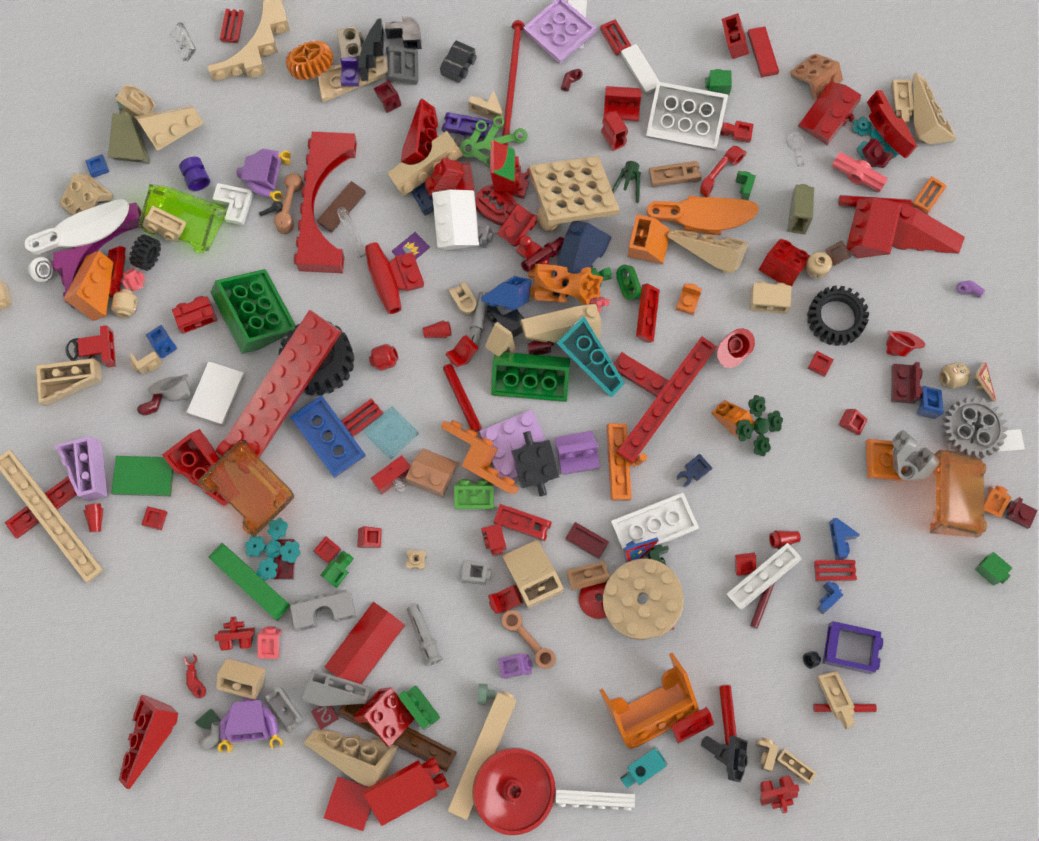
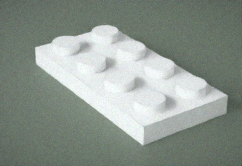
(663, 520)

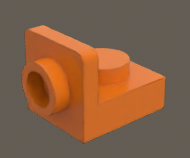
(689, 298)
(996, 500)

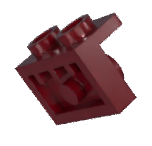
(906, 383)

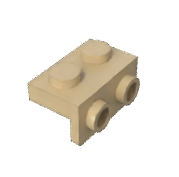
(164, 224)

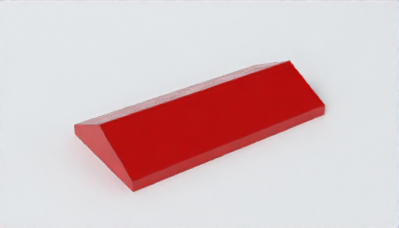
(365, 645)

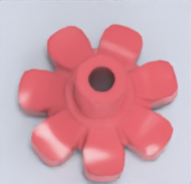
(601, 301)

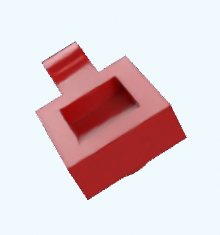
(741, 131)

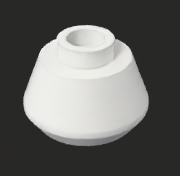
(40, 269)

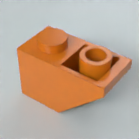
(730, 414)

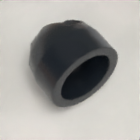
(807, 659)

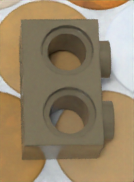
(349, 46)

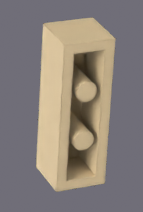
(796, 766)

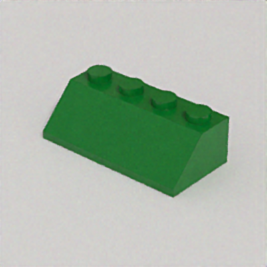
(530, 376)

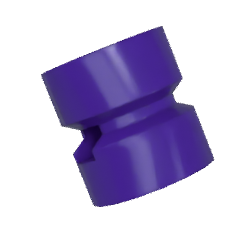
(194, 173)

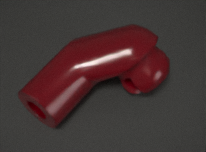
(150, 407)

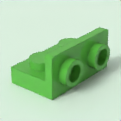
(473, 494)

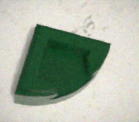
(207, 719)

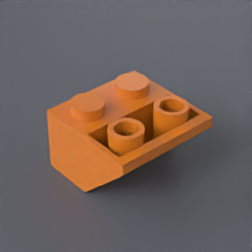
(648, 240)

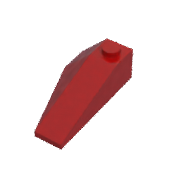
(923, 233)

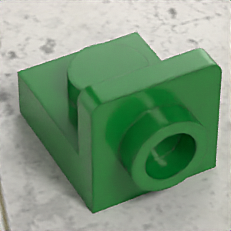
(747, 181)

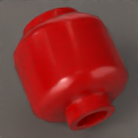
(383, 357)

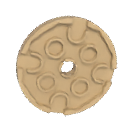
(658, 613)

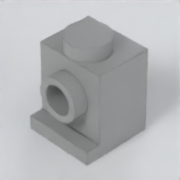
(470, 567)

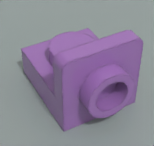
(515, 665)

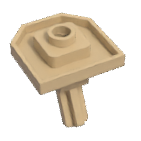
(135, 101)

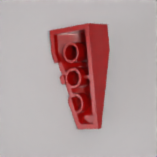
(420, 134)
(193, 458)
(151, 729)

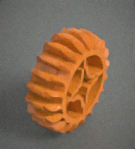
(309, 60)

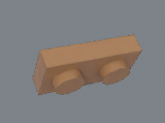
(588, 575)

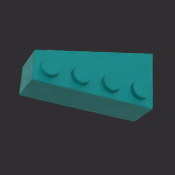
(586, 350)

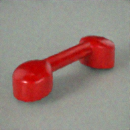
(734, 156)

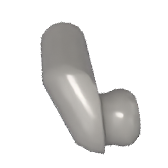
(212, 739)

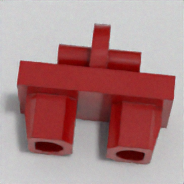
(244, 635)
(781, 796)

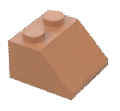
(431, 472)

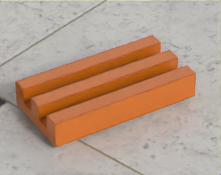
(921, 206)

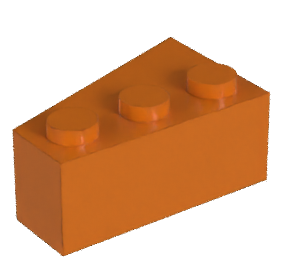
(91, 286)

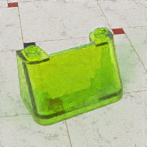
(202, 216)

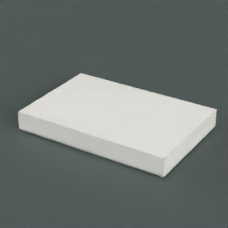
(215, 393)

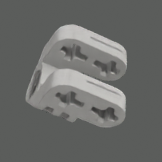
(925, 459)

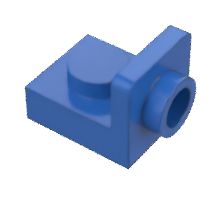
(161, 341)
(828, 601)

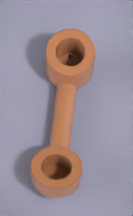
(293, 183)
(513, 621)

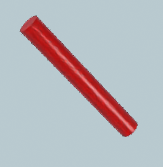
(857, 708)

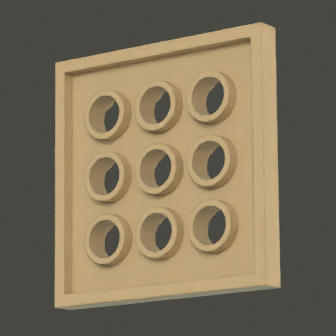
(572, 211)

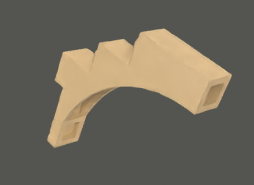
(262, 43)

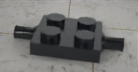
(535, 463)

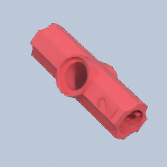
(859, 172)

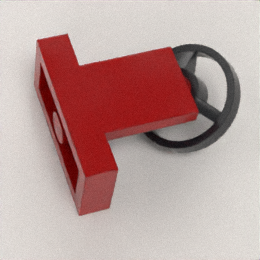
(95, 345)

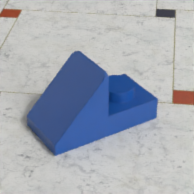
(931, 403)
(840, 533)

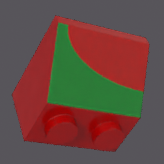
(503, 167)

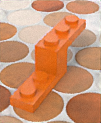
(480, 456)

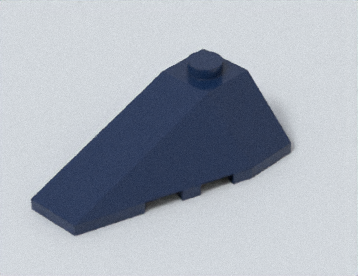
(581, 248)

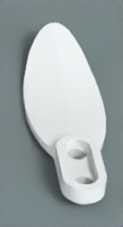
(81, 228)

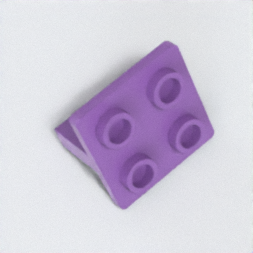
(577, 452)

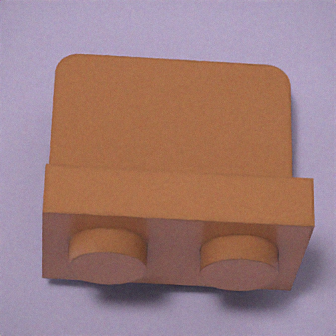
(818, 73)

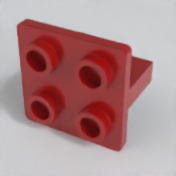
(624, 101)

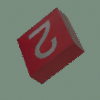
(324, 716)

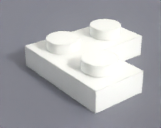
(237, 199)

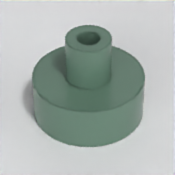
(484, 694)

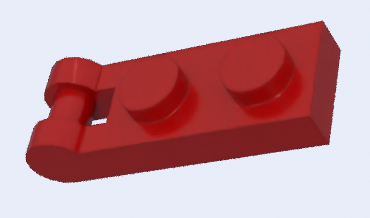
(522, 522)

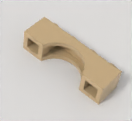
(411, 176)

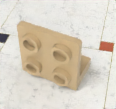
(83, 193)

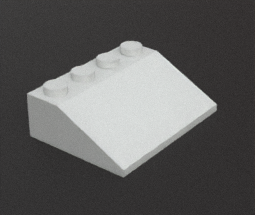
(687, 115)

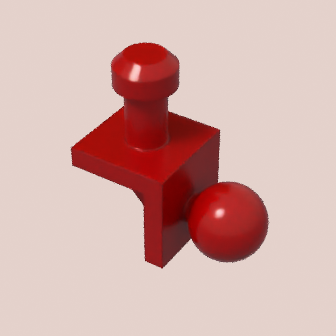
(529, 248)

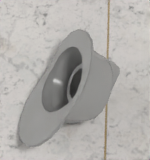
(172, 388)

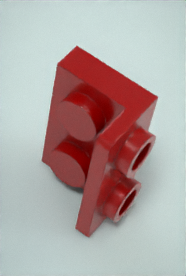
(517, 225)

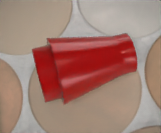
(438, 330)
(94, 516)
(780, 538)

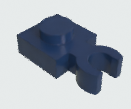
(696, 469)

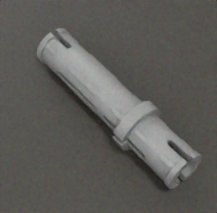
(476, 326)

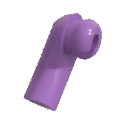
(968, 287)

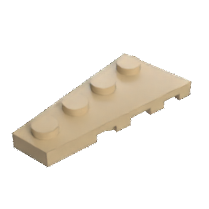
(330, 81)

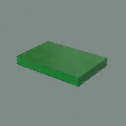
(142, 476)

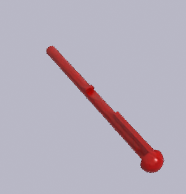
(517, 25)

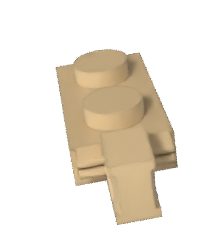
(902, 99)
(837, 698)

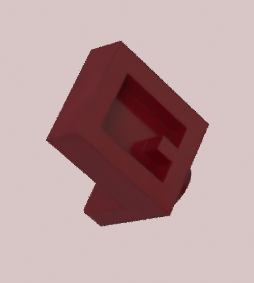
(388, 96)
(875, 154)
(539, 347)
(1020, 513)

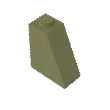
(126, 139)
(801, 209)

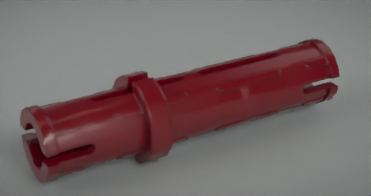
(549, 250)

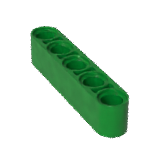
(249, 581)

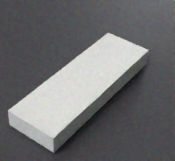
(640, 68)

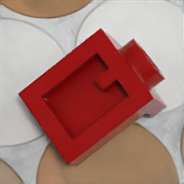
(462, 352)

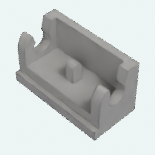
(284, 709)

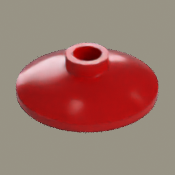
(589, 604)

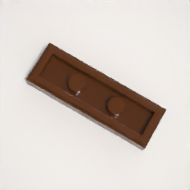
(347, 198)

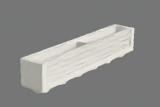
(597, 799)

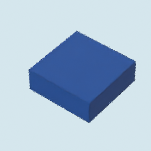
(97, 166)

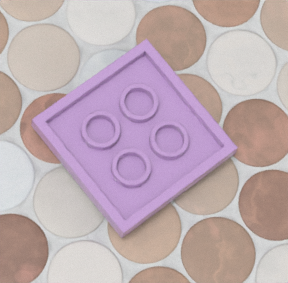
(560, 30)
(509, 436)

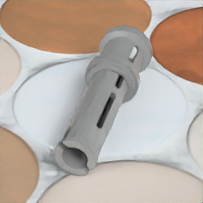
(427, 643)

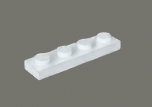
(764, 576)

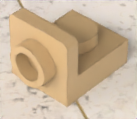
(767, 758)

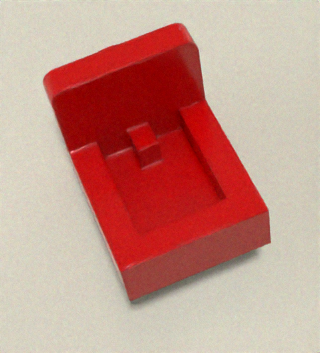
(505, 600)

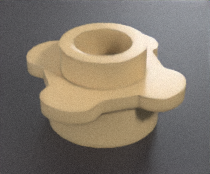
(416, 564)

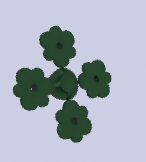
(761, 425)

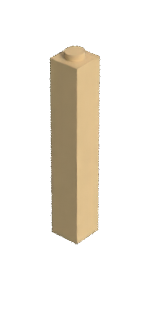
(486, 746)

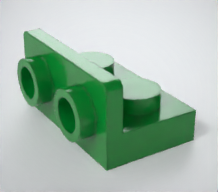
(419, 707)

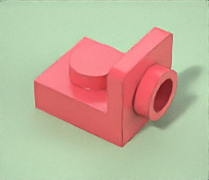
(269, 643)

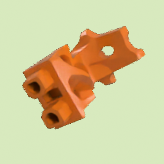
(581, 285)

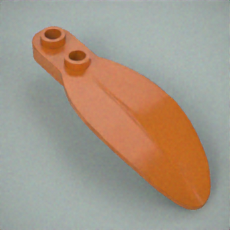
(705, 212)

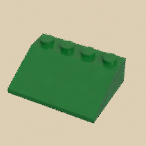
(252, 309)

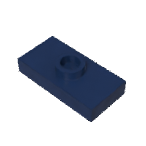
(423, 199)

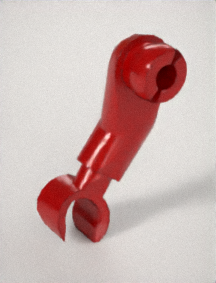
(192, 681)

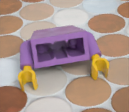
(261, 171)
(248, 722)

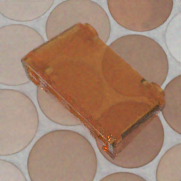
(248, 487)
(959, 495)

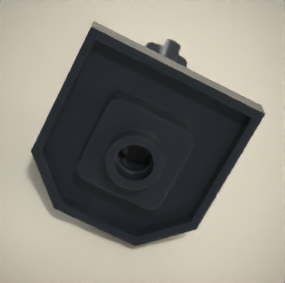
(731, 755)

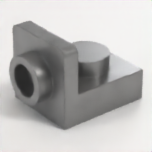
(485, 235)

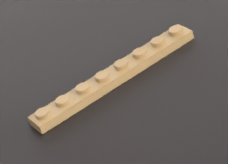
(49, 517)

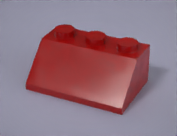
(830, 111)
(873, 227)

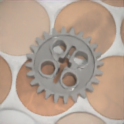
(991, 433)

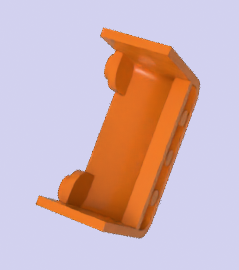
(655, 711)

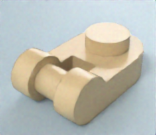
(466, 303)

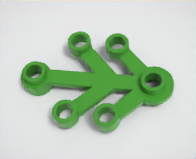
(486, 144)

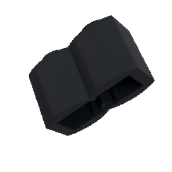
(458, 61)

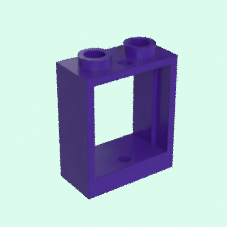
(832, 642)

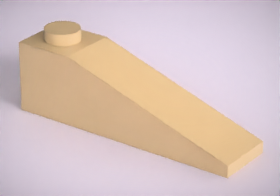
(927, 115)
(722, 254)
(553, 324)
(359, 758)

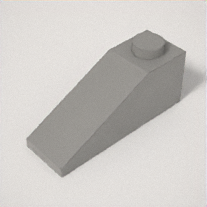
(330, 690)

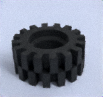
(145, 252)

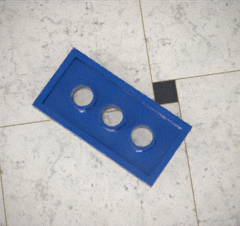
(330, 423)

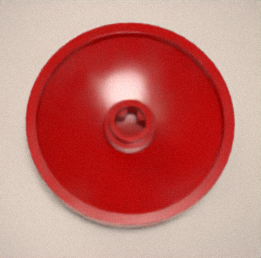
(513, 791)

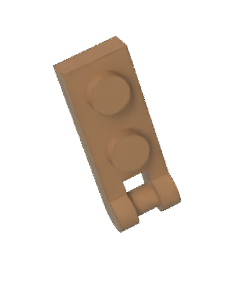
(674, 174)

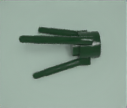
(630, 172)

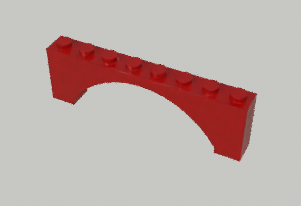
(325, 154)

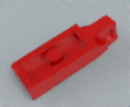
(118, 257)

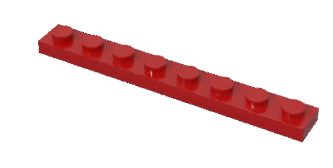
(666, 400)

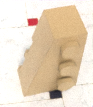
(169, 125)
(66, 378)

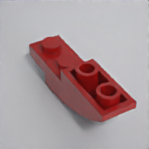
(889, 126)

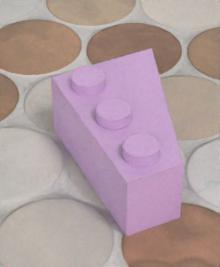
(85, 467)

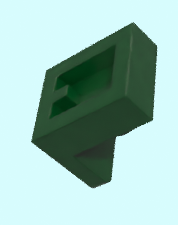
(656, 551)

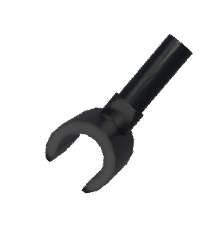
(276, 206)

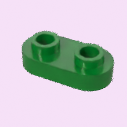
(629, 283)

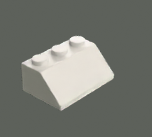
(455, 219)

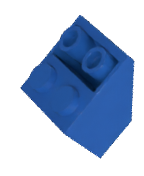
(510, 293)

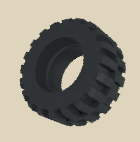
(335, 371)

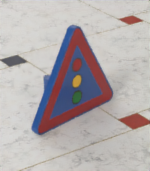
(639, 550)

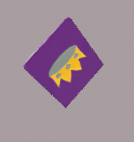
(414, 244)

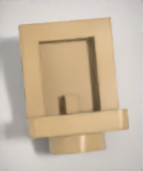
(147, 364)

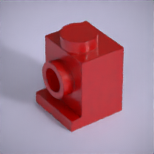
(494, 539)

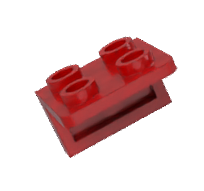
(784, 262)

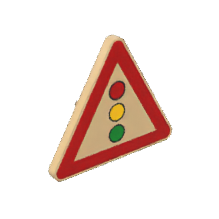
(985, 380)

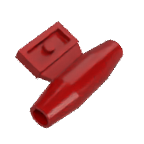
(392, 276)

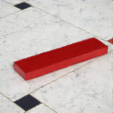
(26, 520)

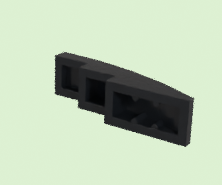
(372, 47)

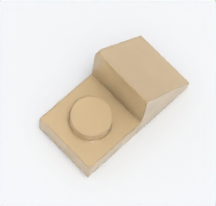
(487, 109)
(500, 340)

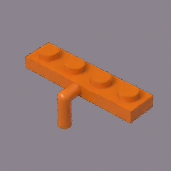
(618, 467)

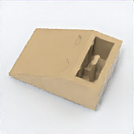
(533, 574)

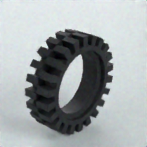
(846, 297)

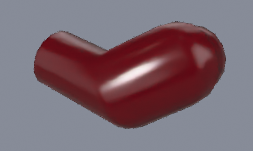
(571, 77)

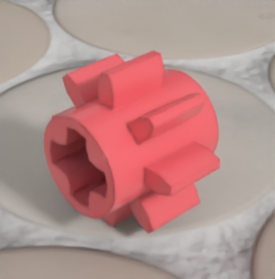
(133, 279)

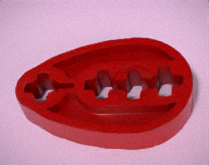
(489, 210)

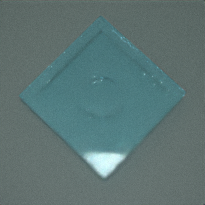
(391, 432)

